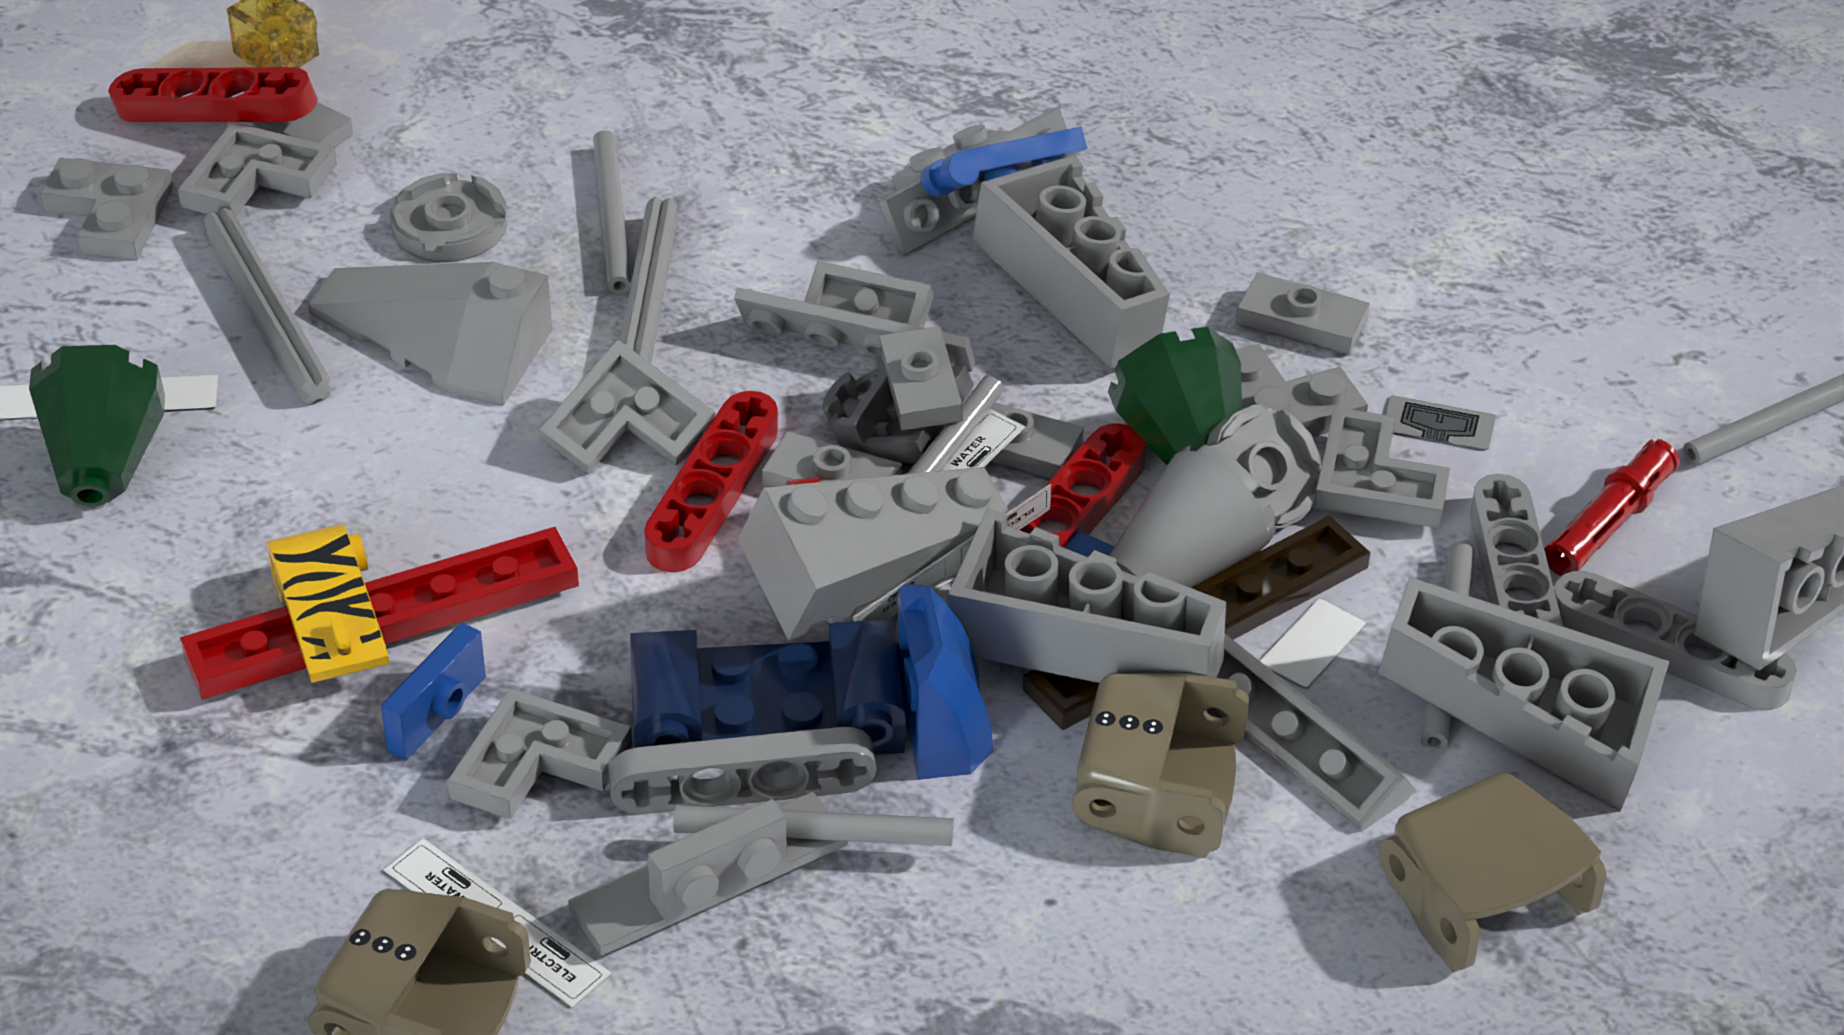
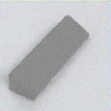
(1313, 743)

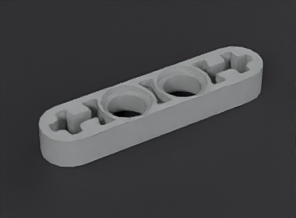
(1521, 527)
(1670, 642)
(742, 762)

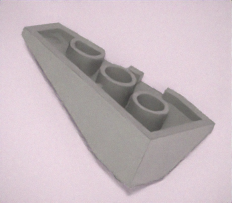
(458, 321)

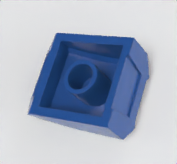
(940, 687)

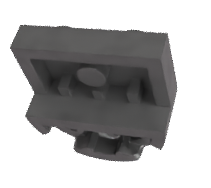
(866, 417)

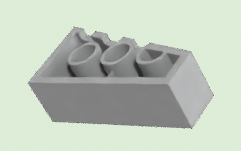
(1072, 256)
(855, 540)
(1774, 578)
(1079, 614)
(1528, 684)

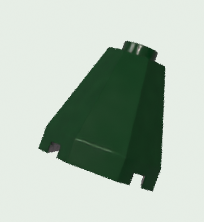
(1178, 389)
(96, 418)

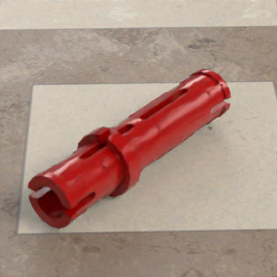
(1624, 493)

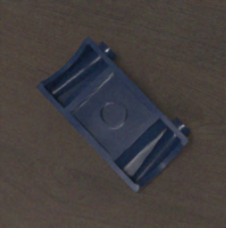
(768, 688)

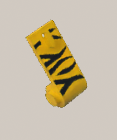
(328, 600)

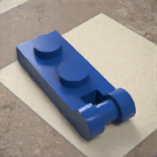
(999, 160)

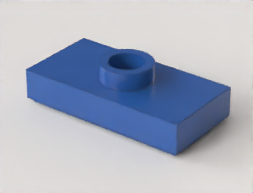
(433, 691)

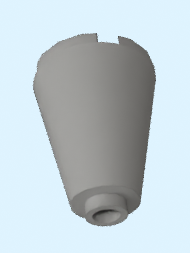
(1196, 520)

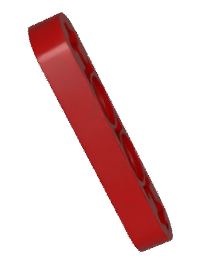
(268, 94)
(1090, 467)
(702, 476)

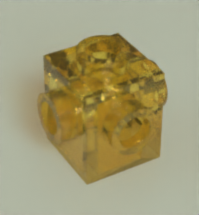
(273, 32)

